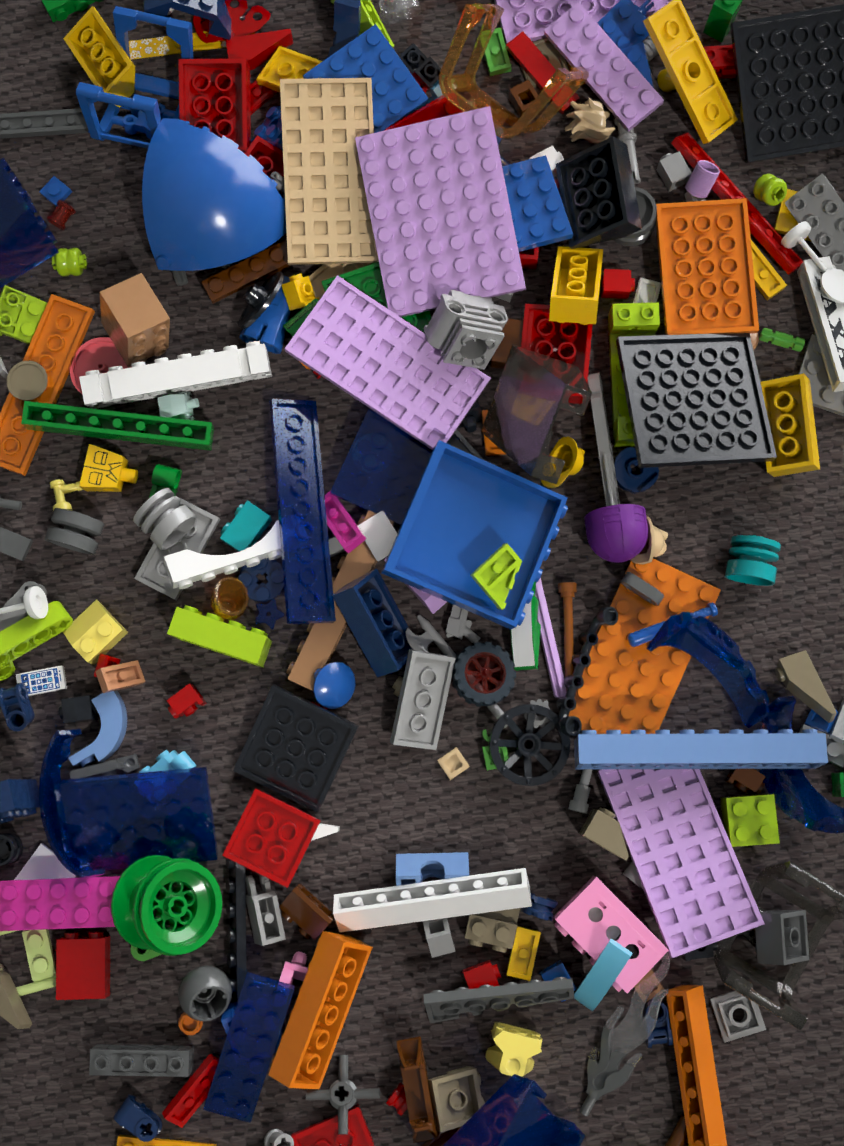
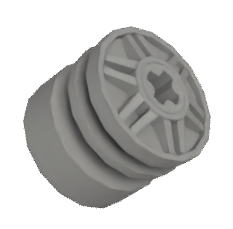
(165, 519)

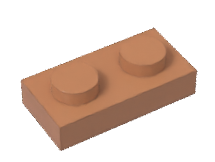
(120, 676)

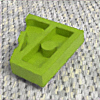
(498, 574)

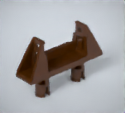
(417, 1089)

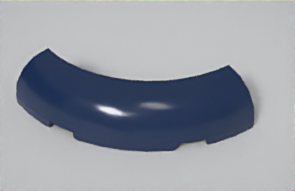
(346, 23)

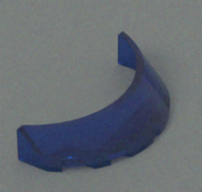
(721, 657)
(791, 787)
(52, 805)

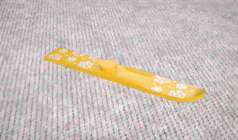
(167, 46)

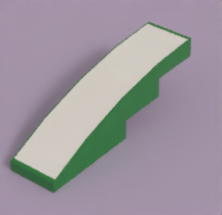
(526, 637)

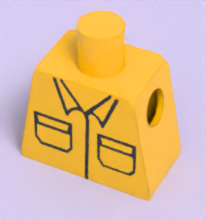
(105, 471)

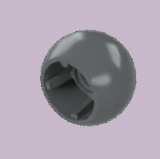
(205, 993)

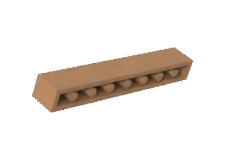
(324, 637)

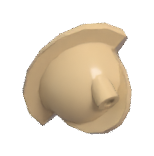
(654, 546)

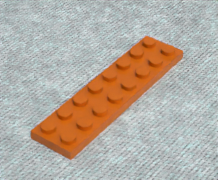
(54, 348)

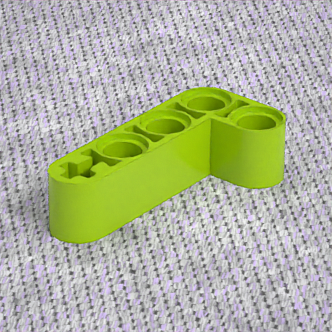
(29, 634)

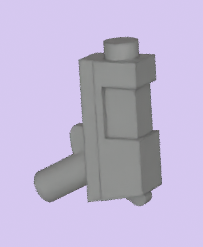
(459, 626)

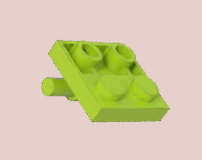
(19, 314)

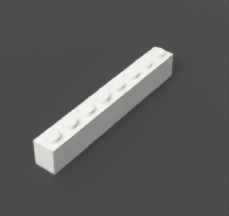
(432, 900)

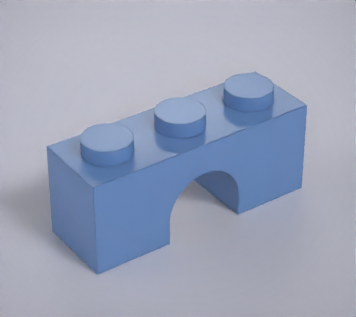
(419, 866)

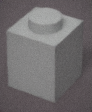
(673, 170)
(438, 937)

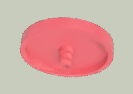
(95, 355)

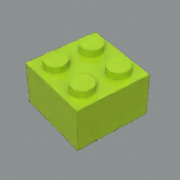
(750, 820)

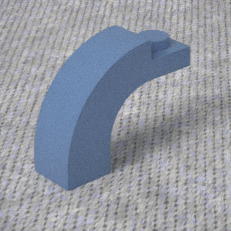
(112, 731)

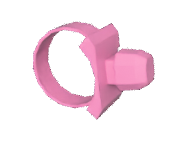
(295, 969)

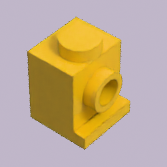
(298, 292)

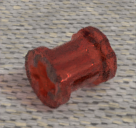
(61, 215)

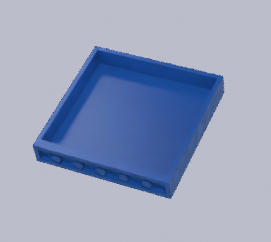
(460, 519)

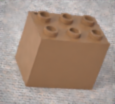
(135, 320)

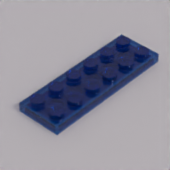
(249, 1047)

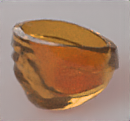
(229, 598)

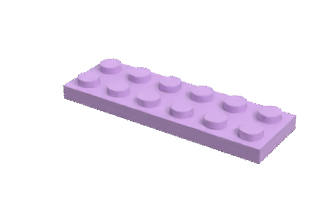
(609, 70)

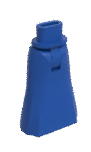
(269, 326)

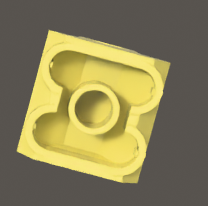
(513, 1049)

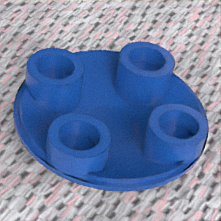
(334, 685)

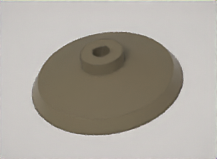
(27, 380)

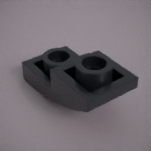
(422, 68)

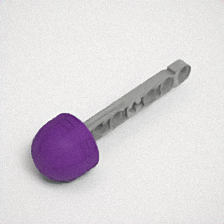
(617, 530)

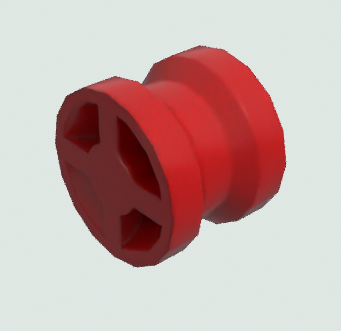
(398, 1099)

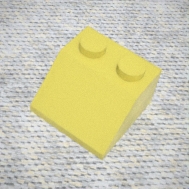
(94, 632)

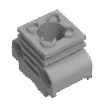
(466, 329)

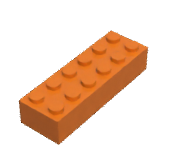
(320, 1011)

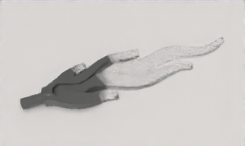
(617, 1042)

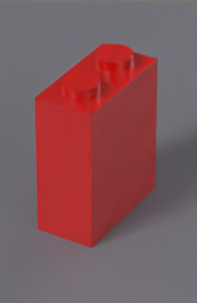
(83, 966)

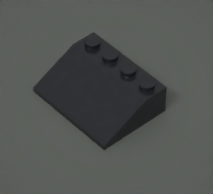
(599, 193)

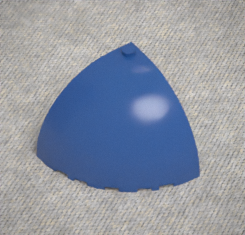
(206, 200)

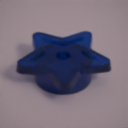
(269, 620)

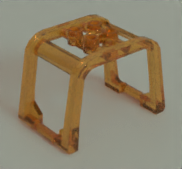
(452, 84)

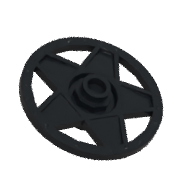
(259, 298)

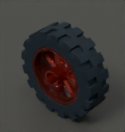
(504, 666)

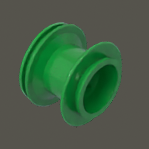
(185, 909)

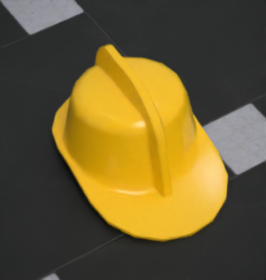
(567, 450)

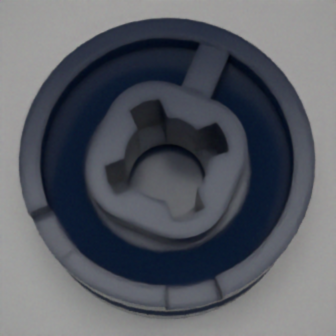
(541, 907)

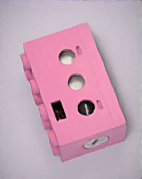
(596, 917)

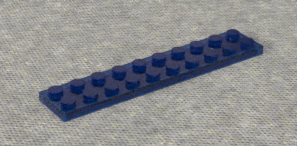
(302, 512)

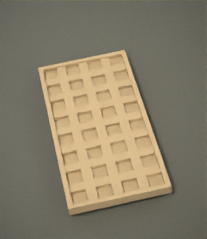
(322, 170)

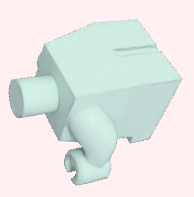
(177, 405)

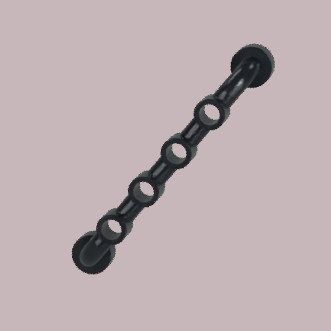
(570, 724)

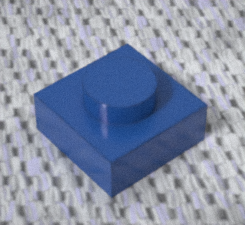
(55, 191)
(817, 722)

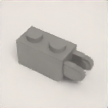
(264, 912)

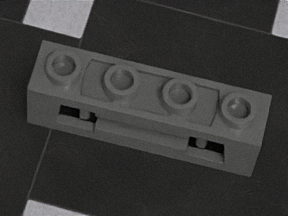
(141, 1060)

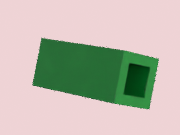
(720, 18)

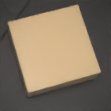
(453, 763)

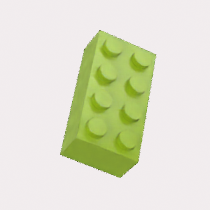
(215, 635)

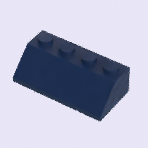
(375, 622)

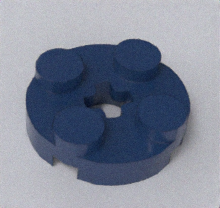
(628, 481)
(267, 591)

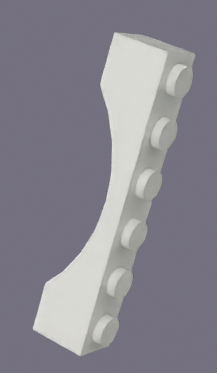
(190, 566)

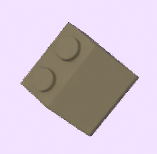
(605, 831)

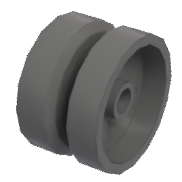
(647, 211)
(75, 528)

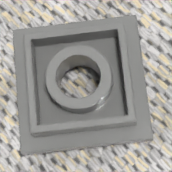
(723, 1009)

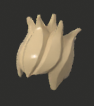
(589, 122)

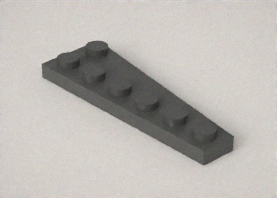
(448, 1005)

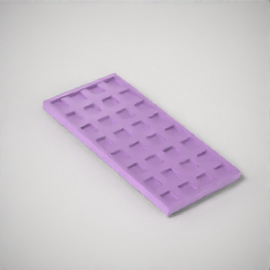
(385, 364)
(681, 856)

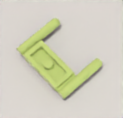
(40, 961)

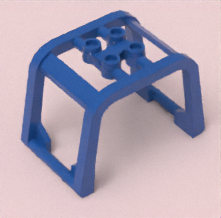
(145, 110)

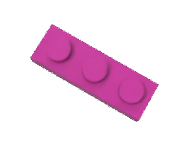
(342, 524)

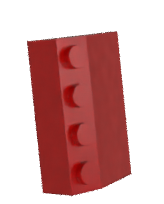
(217, 97)
(557, 340)

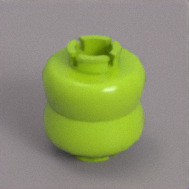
(770, 189)
(69, 262)

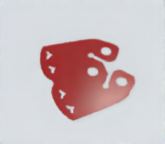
(238, 27)

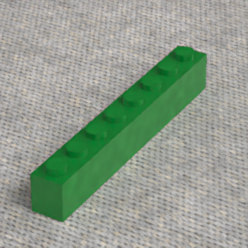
(117, 425)

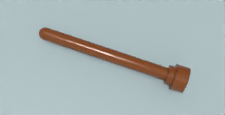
(568, 591)

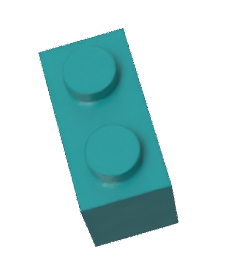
(246, 527)

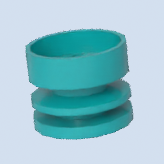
(752, 555)

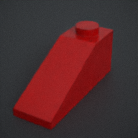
(258, 47)

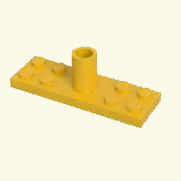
(689, 70)

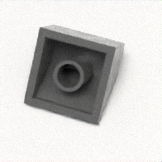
(782, 937)

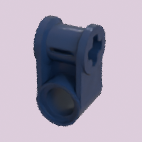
(14, 702)
(662, 1030)
(135, 1118)

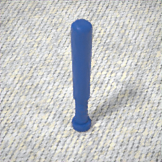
(647, 634)

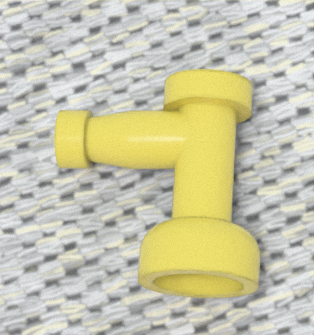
(61, 489)

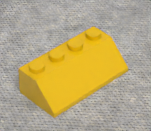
(101, 55)

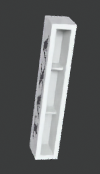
(827, 320)

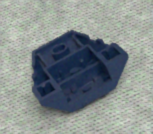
(213, 10)

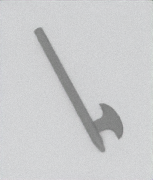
(421, 643)

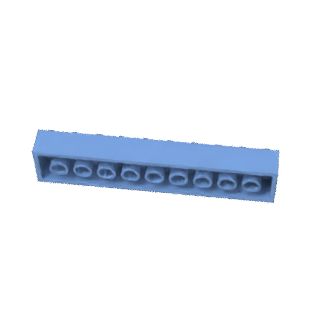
(700, 751)

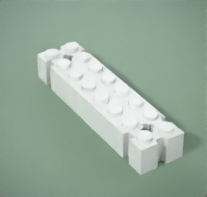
(170, 377)

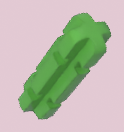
(782, 339)

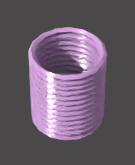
(702, 179)

